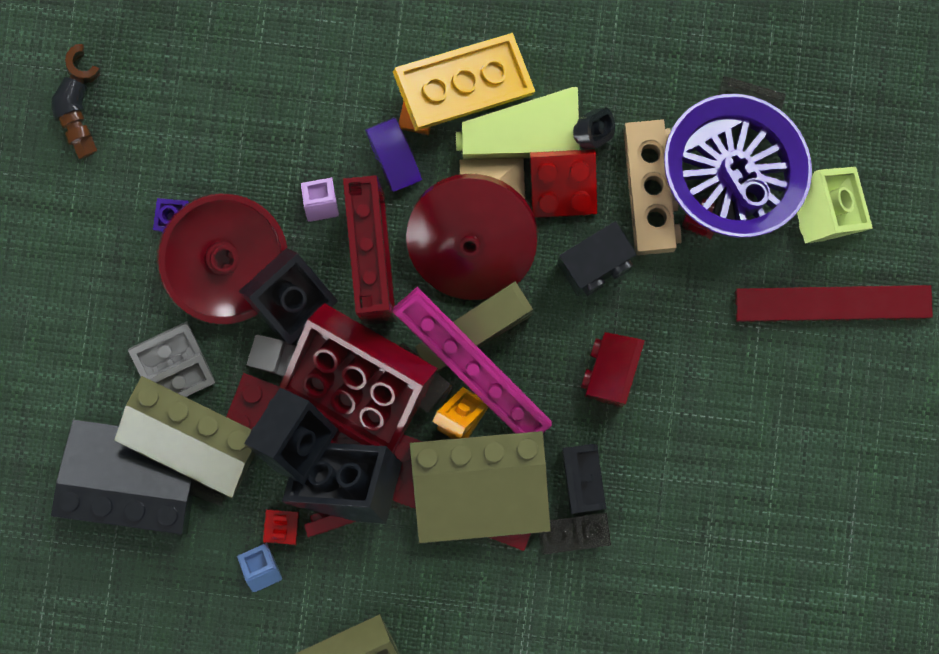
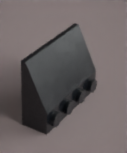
(118, 485)

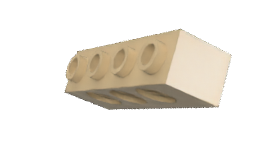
(647, 237)

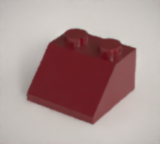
(613, 368)

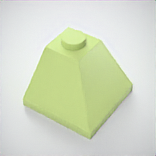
(833, 206)

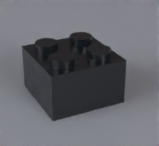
(597, 259)
(287, 295)
(291, 436)

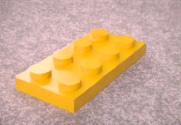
(463, 81)

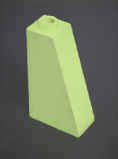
(523, 128)

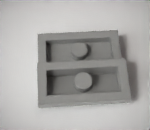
(173, 361)

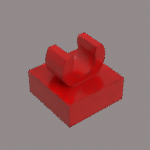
(281, 527)

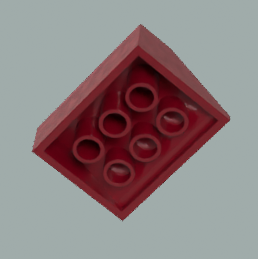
(357, 378)

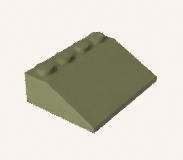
(480, 487)

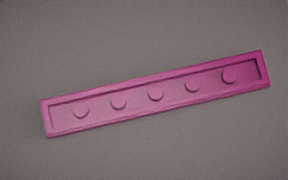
(470, 364)

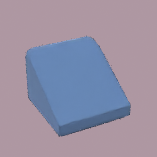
(259, 568)

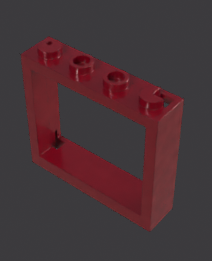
(369, 250)

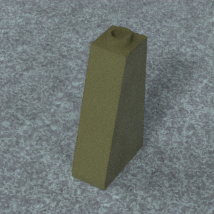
(486, 321)

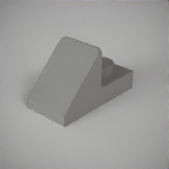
(270, 355)

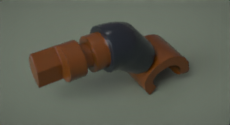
(68, 105)

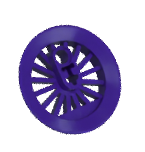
(717, 118)

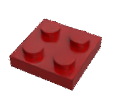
(563, 183)

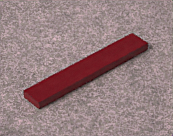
(833, 303)

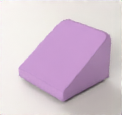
(319, 199)

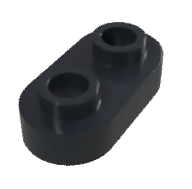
(594, 128)

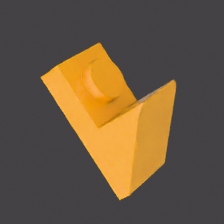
(460, 414)

